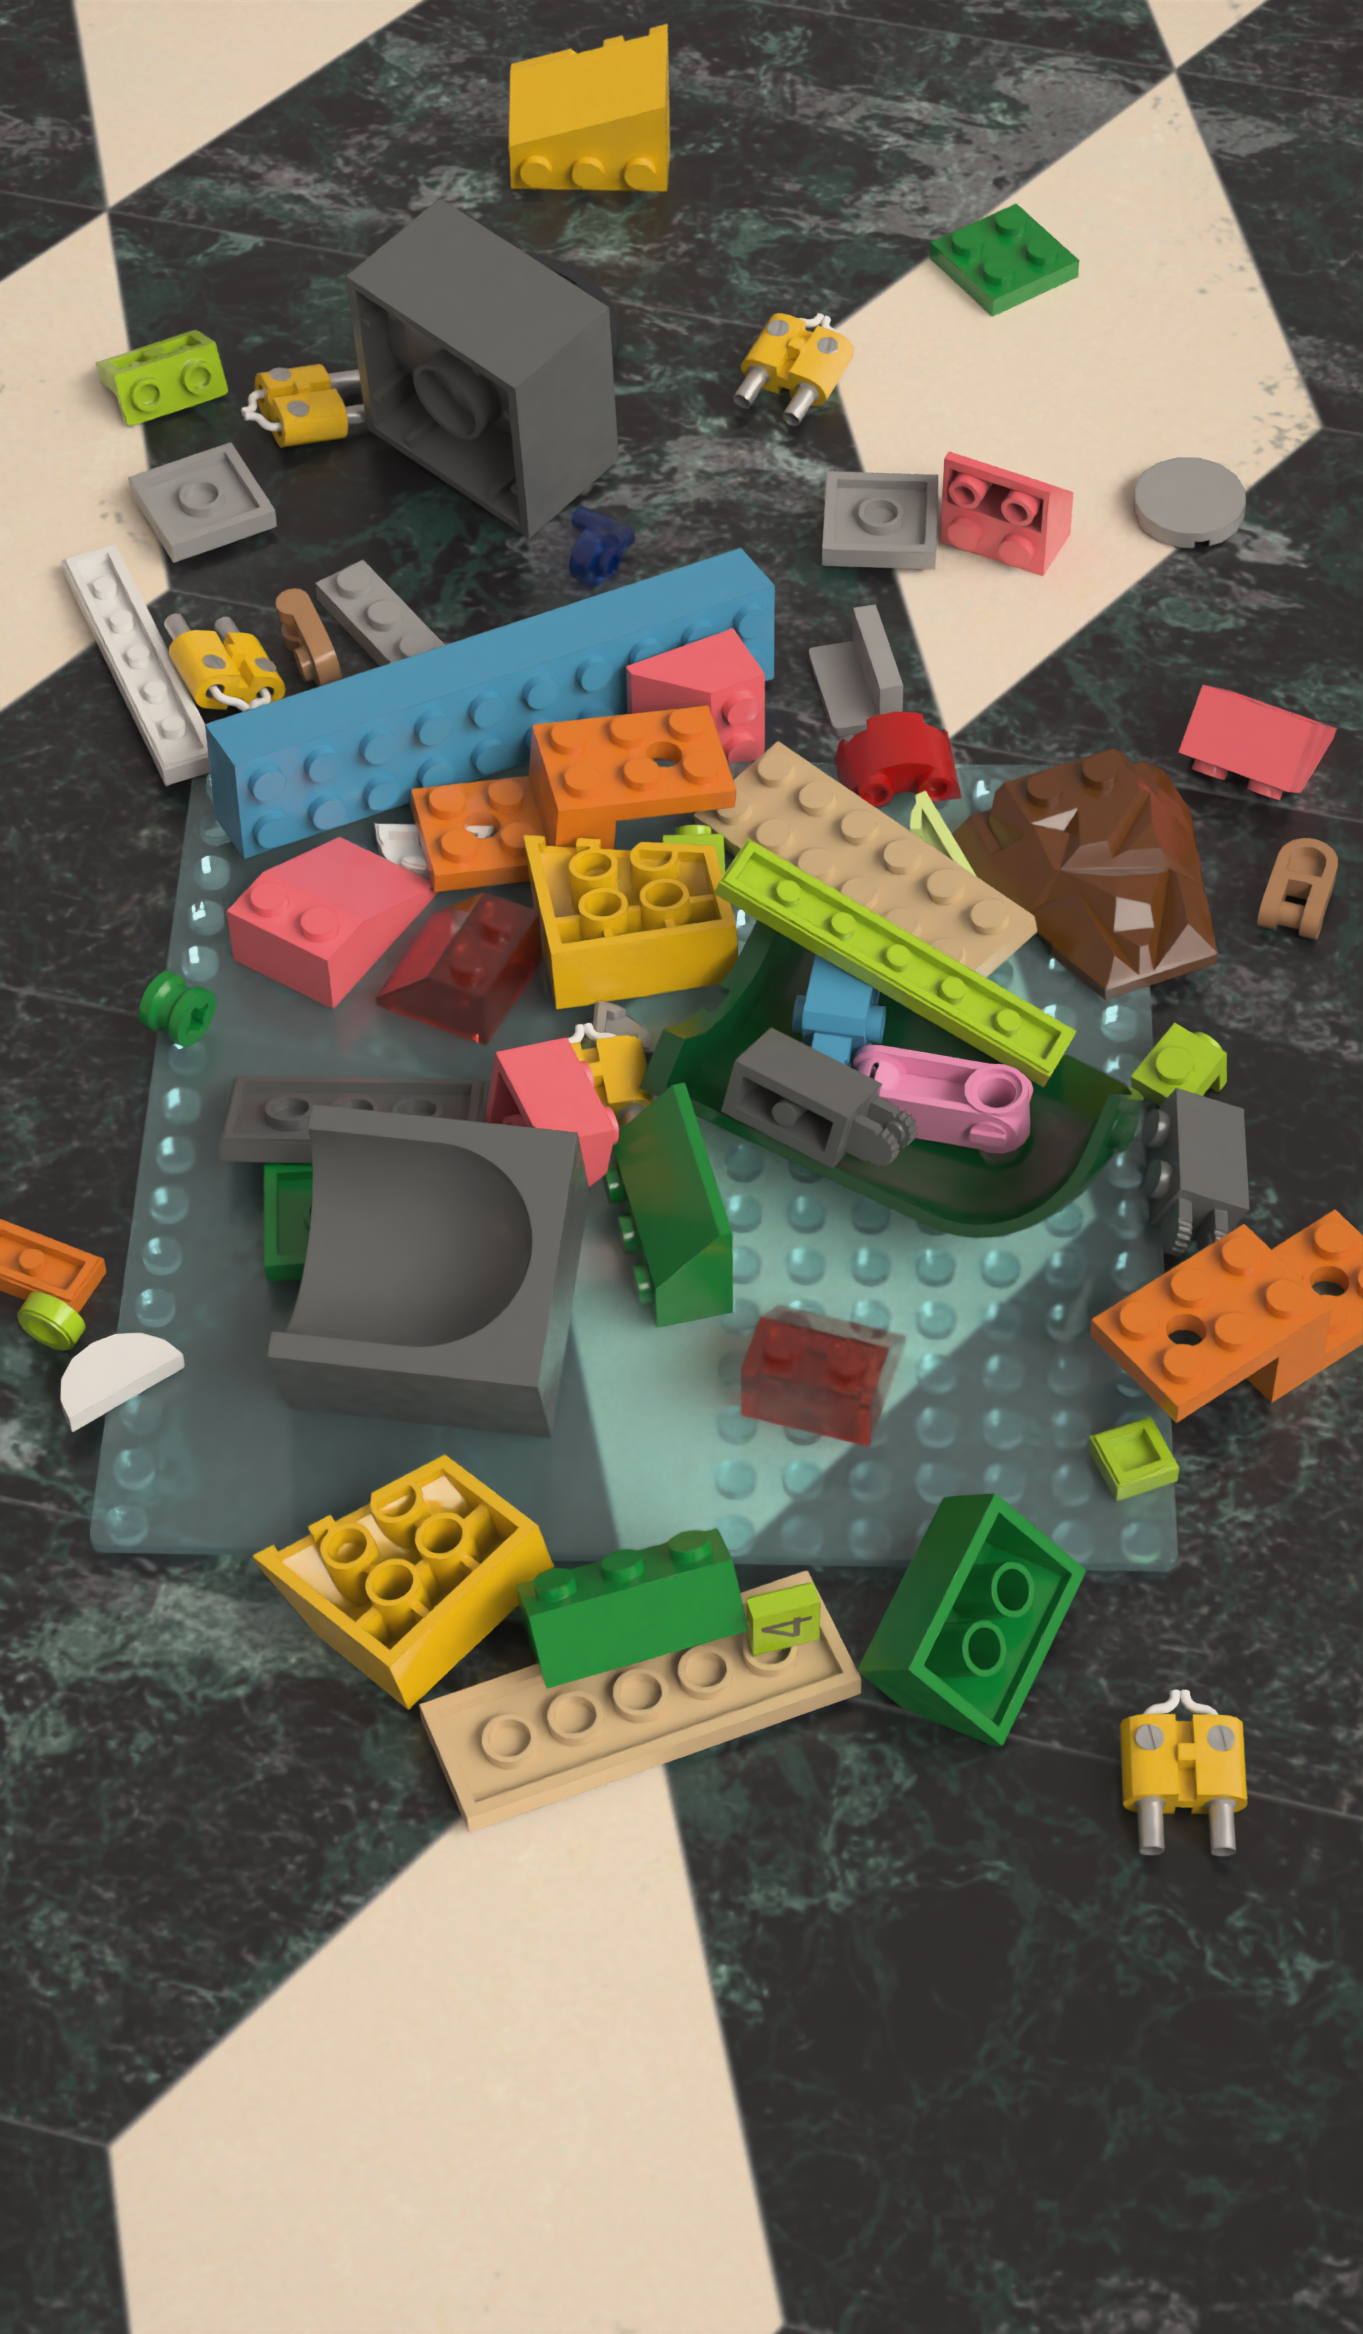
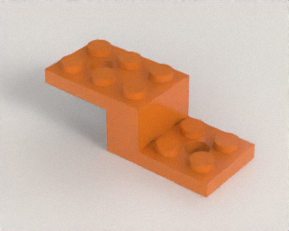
(577, 787)
(1248, 1309)

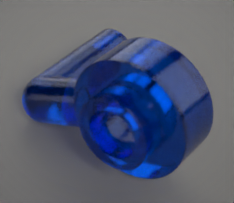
(599, 547)

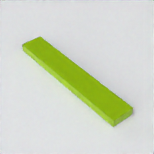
(895, 962)

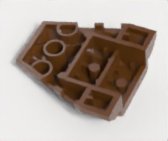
(1102, 866)

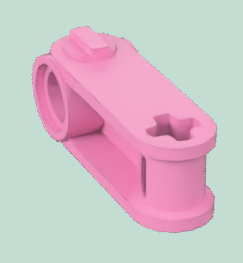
(953, 1097)

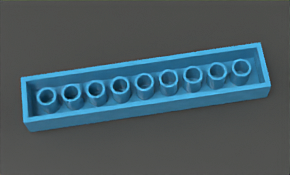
(466, 704)

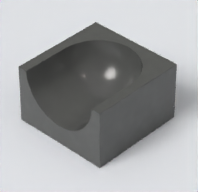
(485, 367)
(435, 1272)

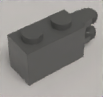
(814, 1103)
(1195, 1170)

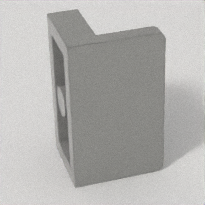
(858, 675)

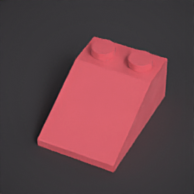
(325, 918)

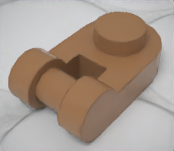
(307, 638)
(1305, 871)

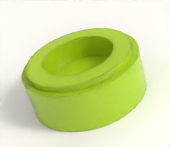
(51, 1321)

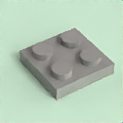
(202, 502)
(880, 520)

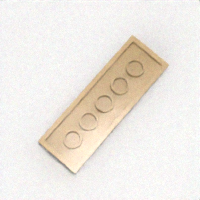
(869, 858)
(528, 1746)

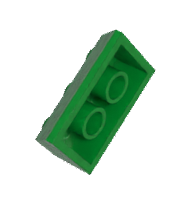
(671, 1213)
(631, 1606)
(973, 1618)

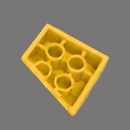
(593, 117)
(629, 919)
(411, 1575)

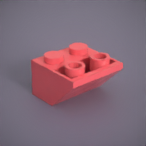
(1003, 514)

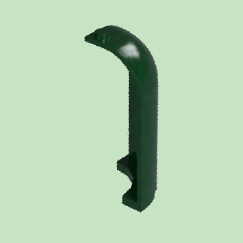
(951, 1188)

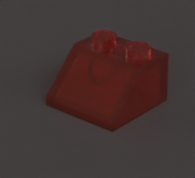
(467, 967)
(819, 1373)

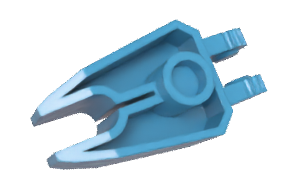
(838, 1013)

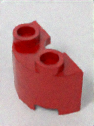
(897, 757)

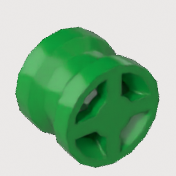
(177, 1008)

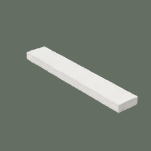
(139, 663)

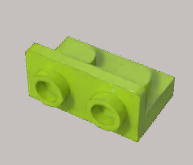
(164, 376)

